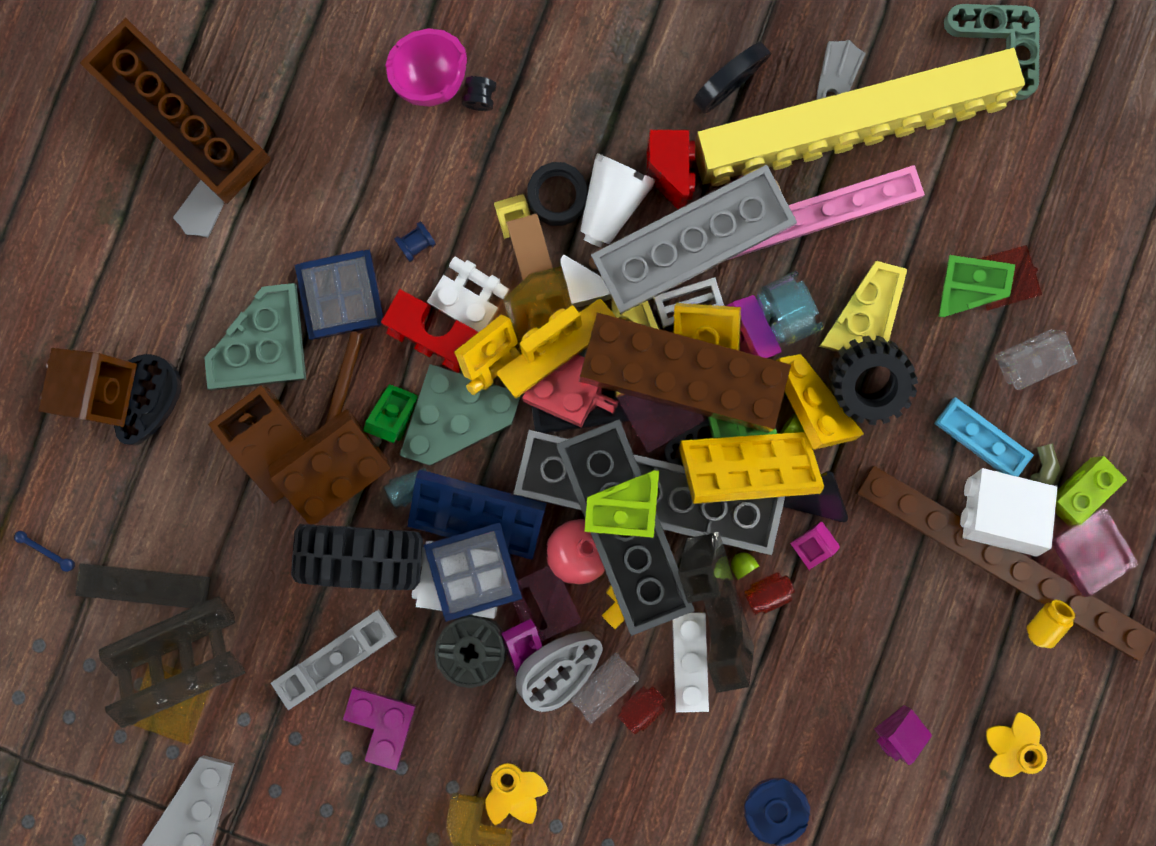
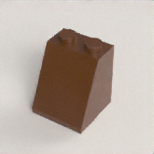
(87, 386)

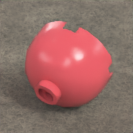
(574, 554)

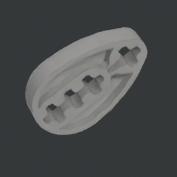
(564, 685)

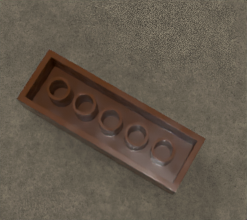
(175, 110)
(684, 373)

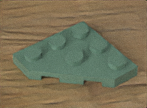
(261, 343)
(453, 418)

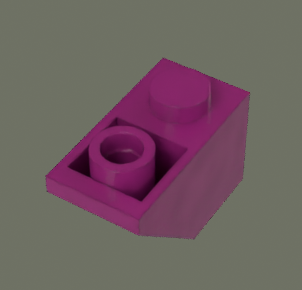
(903, 735)

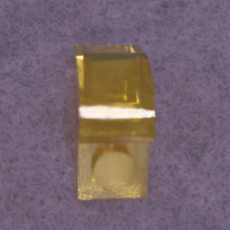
(465, 824)

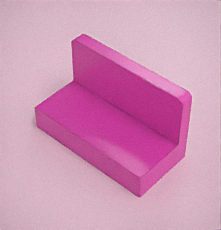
(755, 331)

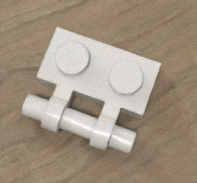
(462, 304)

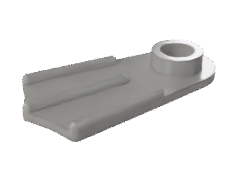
(839, 68)
(199, 211)

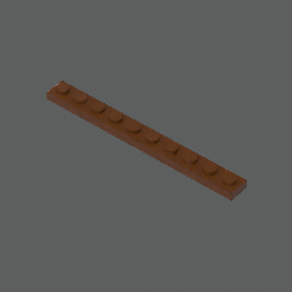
(1005, 564)

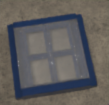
(339, 294)
(472, 571)

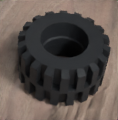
(887, 400)

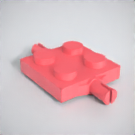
(566, 396)

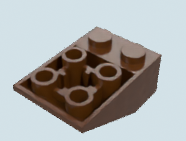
(257, 435)

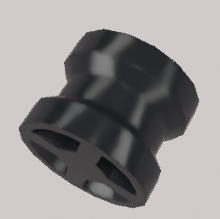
(479, 93)

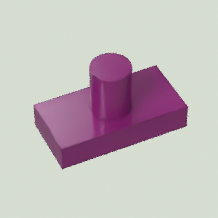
(521, 643)

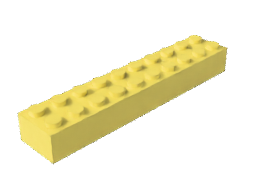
(858, 117)

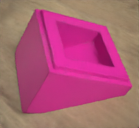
(815, 545)

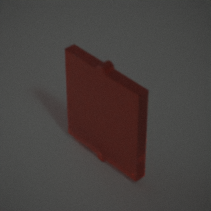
(1025, 282)

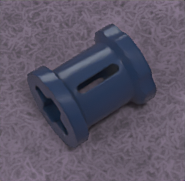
(415, 241)

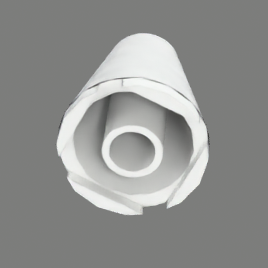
(612, 199)

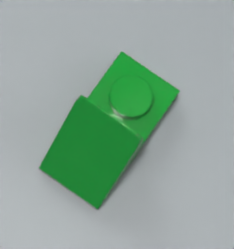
(391, 414)

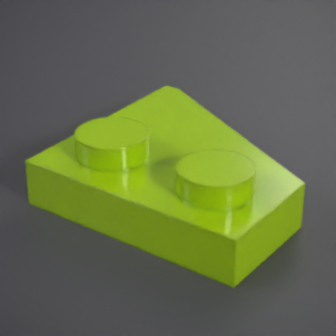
(625, 508)

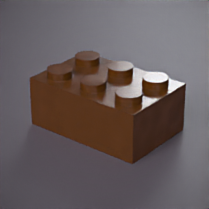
(328, 467)

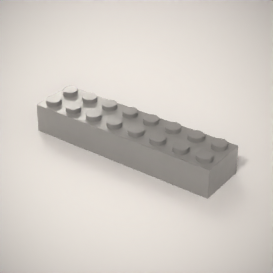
(741, 523)

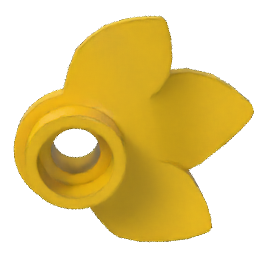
(1013, 743)
(514, 798)

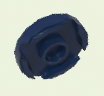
(776, 811)

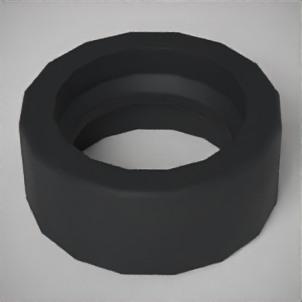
(550, 170)

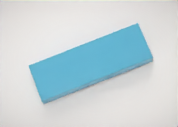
(983, 438)

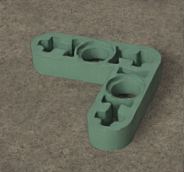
(1014, 34)

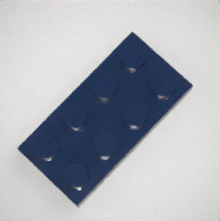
(456, 507)

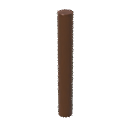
(344, 375)

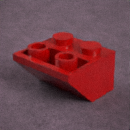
(669, 161)

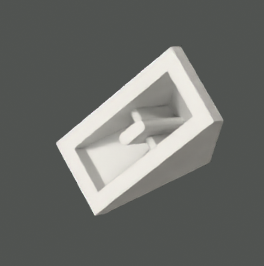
(582, 283)

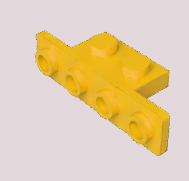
(551, 346)

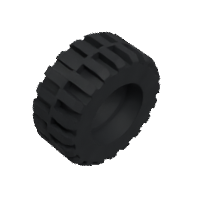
(356, 557)

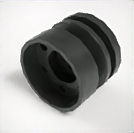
(488, 643)

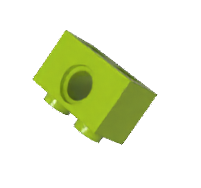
(1087, 490)

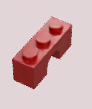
(407, 320)

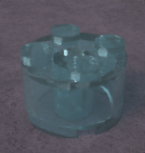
(789, 308)

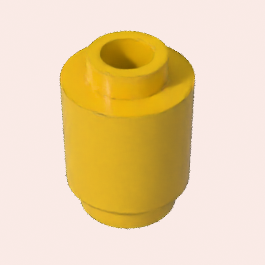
(1050, 624)

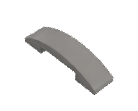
(333, 659)

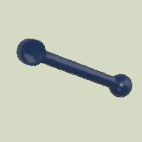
(65, 564)

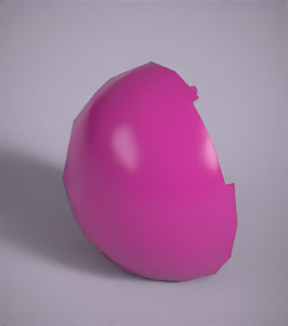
(427, 67)

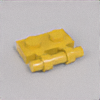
(487, 353)

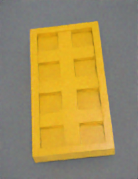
(750, 467)

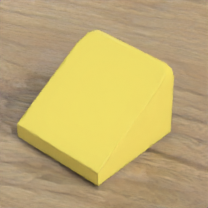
(509, 210)

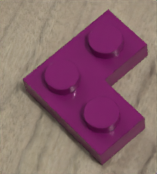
(389, 720)

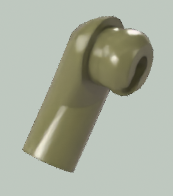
(1050, 465)

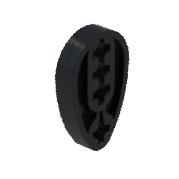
(731, 77)
(162, 399)

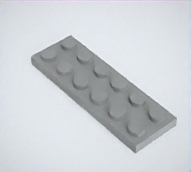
(694, 239)

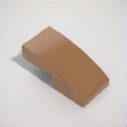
(529, 245)

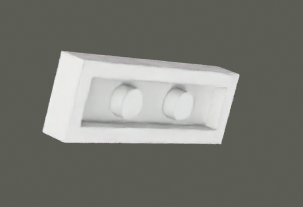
(690, 663)

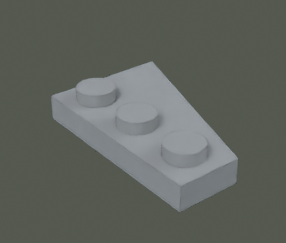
(196, 807)

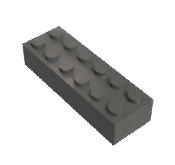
(636, 566)

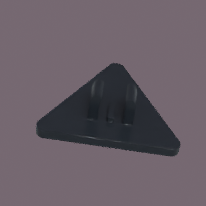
(826, 505)

